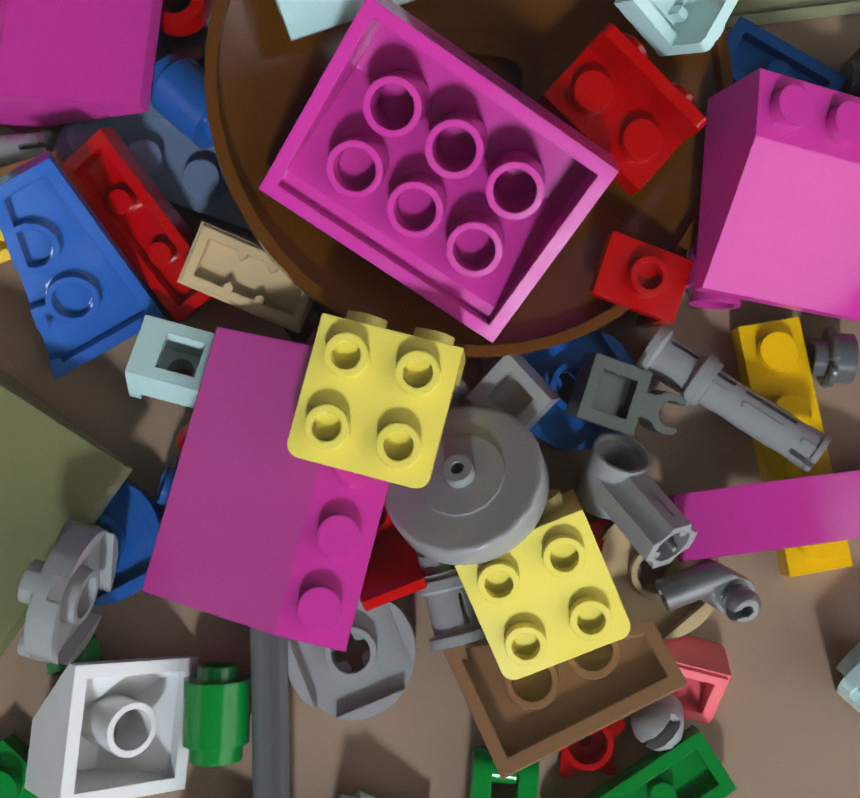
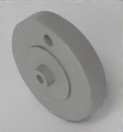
(481, 493)

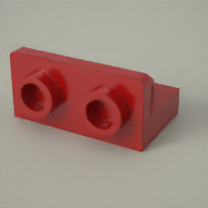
(624, 106)

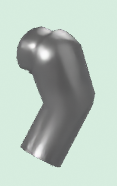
(714, 585)

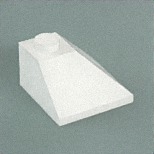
(111, 730)

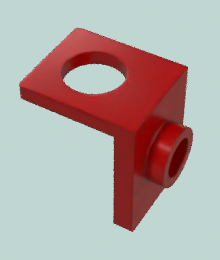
(641, 279)
(392, 568)

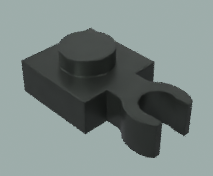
(617, 396)

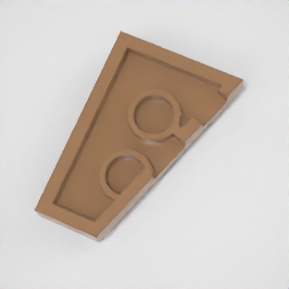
(564, 702)

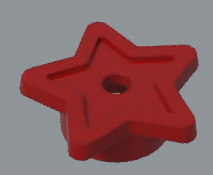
(593, 755)

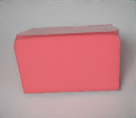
(706, 672)

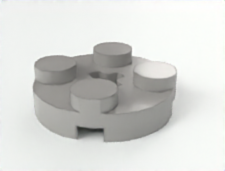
(64, 591)
(362, 690)

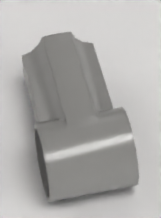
(620, 490)

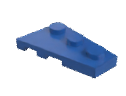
(70, 266)

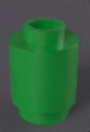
(216, 714)

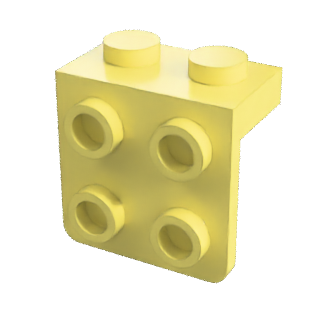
(376, 398)
(547, 594)

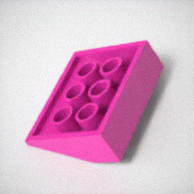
(75, 60)
(437, 169)
(781, 196)
(248, 521)

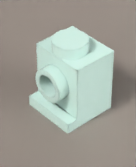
(159, 351)

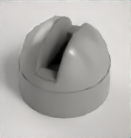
(652, 725)

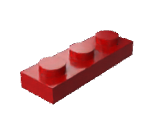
(136, 217)

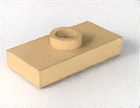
(243, 277)

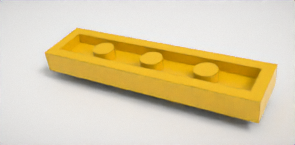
(776, 365)

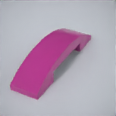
(772, 515)

